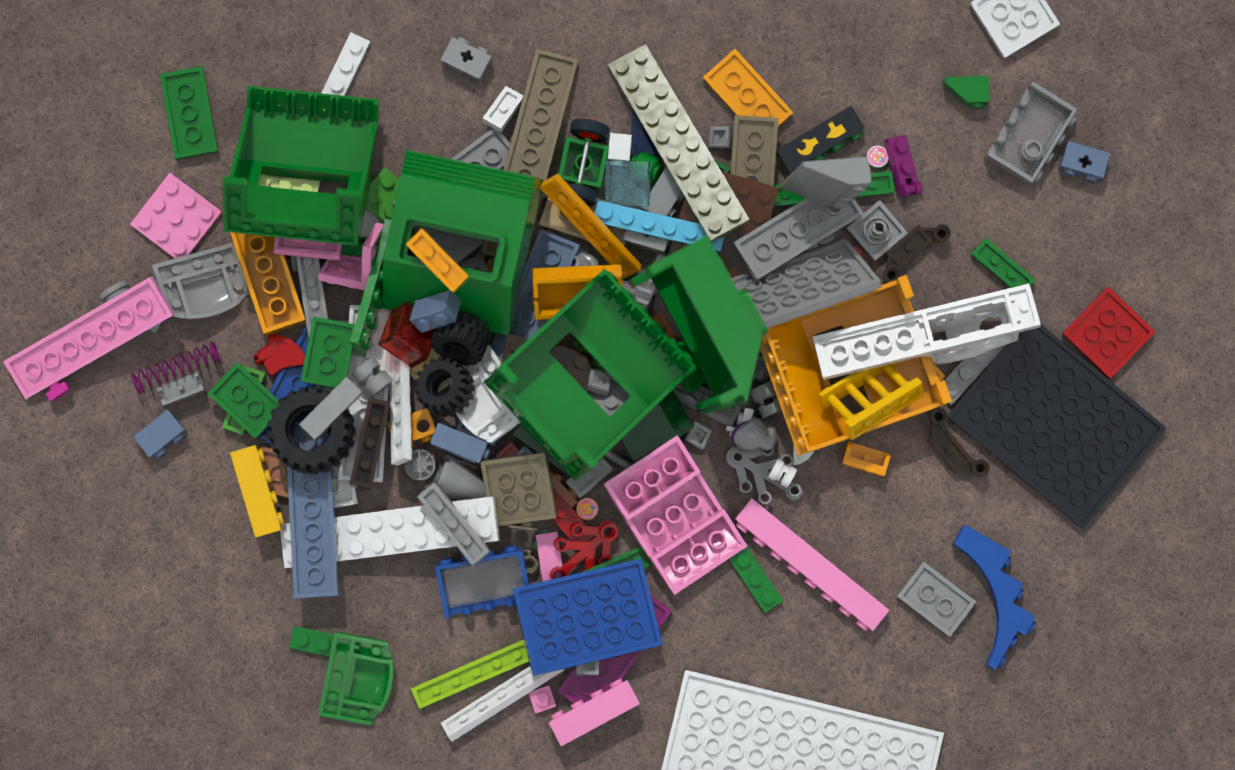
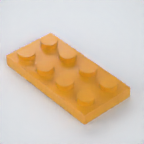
(745, 89)

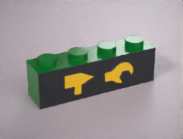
(821, 139)

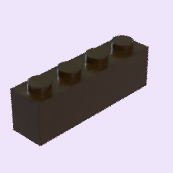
(369, 444)

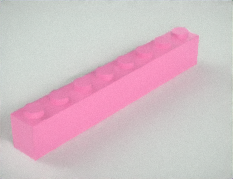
(811, 564)

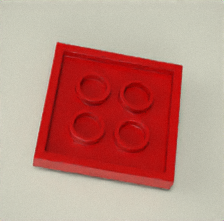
(1108, 332)

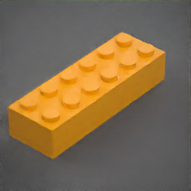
(269, 283)

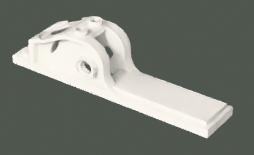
(911, 333)

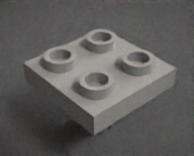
(876, 230)

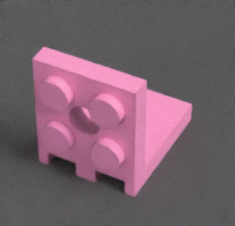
(358, 266)

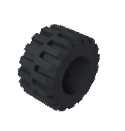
(463, 340)
(433, 376)

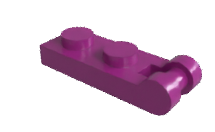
(902, 166)

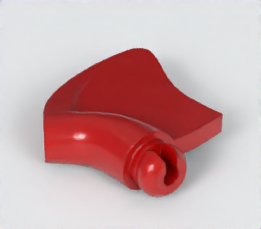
(280, 354)

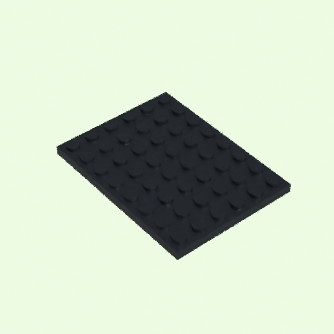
(1056, 423)

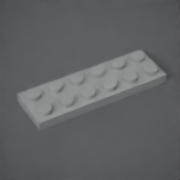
(791, 234)

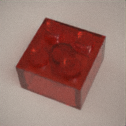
(404, 339)

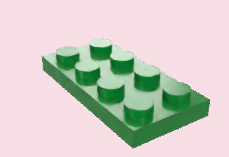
(189, 113)

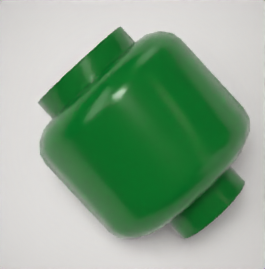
(655, 165)

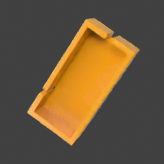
(558, 285)

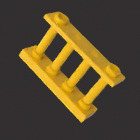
(873, 413)

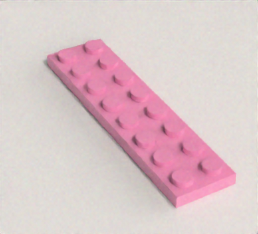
(89, 337)

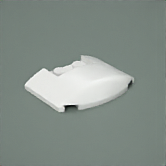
(486, 413)

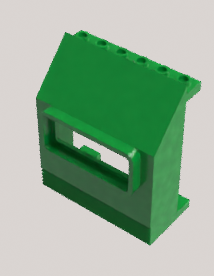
(302, 139)
(469, 203)
(713, 319)
(621, 342)

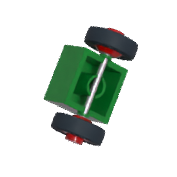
(582, 160)

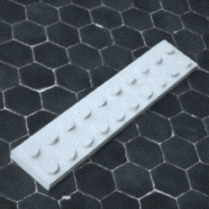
(401, 531)

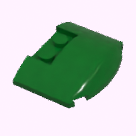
(357, 679)

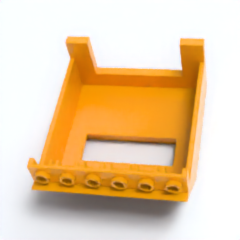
(798, 377)

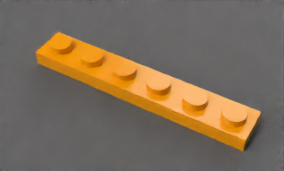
(589, 225)

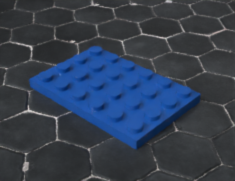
(587, 617)

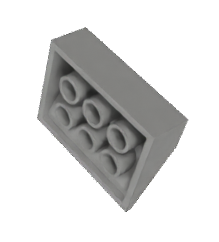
(830, 181)

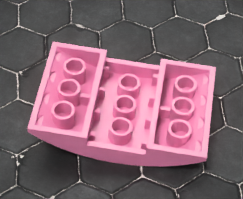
(674, 515)

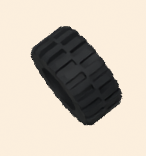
(282, 426)

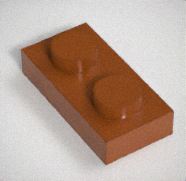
(567, 494)

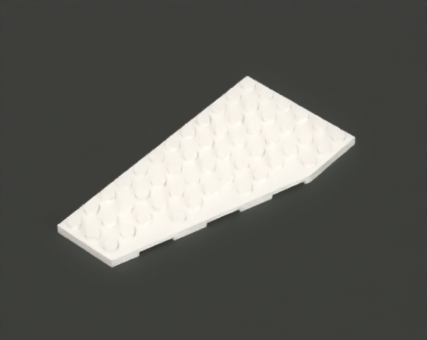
(753, 728)

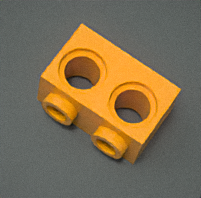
(415, 418)

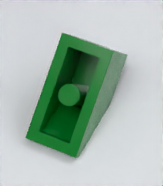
(969, 90)

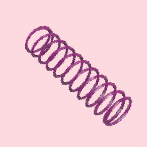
(212, 347)

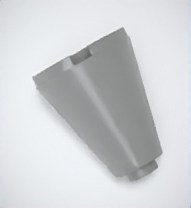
(458, 480)

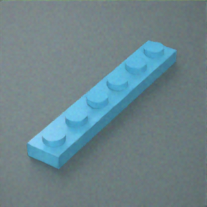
(652, 224)

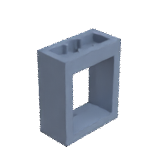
(460, 444)

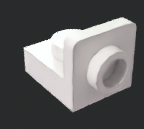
(742, 417)

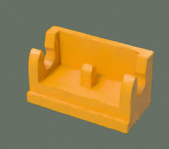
(866, 459)

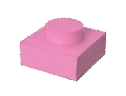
(542, 699)

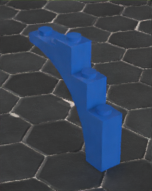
(1005, 589)

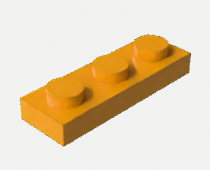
(437, 260)

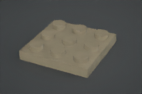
(520, 488)

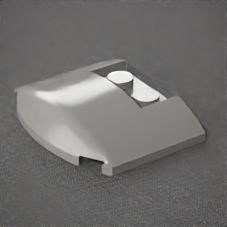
(202, 282)

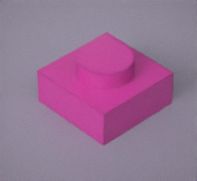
(58, 390)

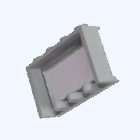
(1037, 117)

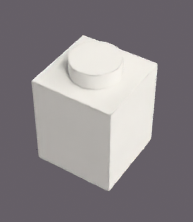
(619, 147)

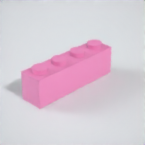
(593, 712)

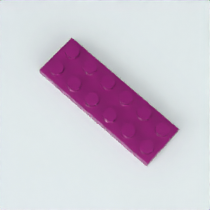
(611, 669)

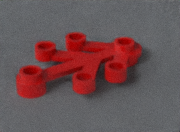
(586, 548)

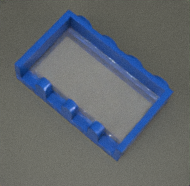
(481, 586)

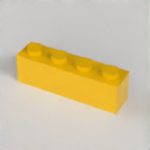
(256, 490)

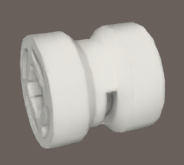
(777, 471)

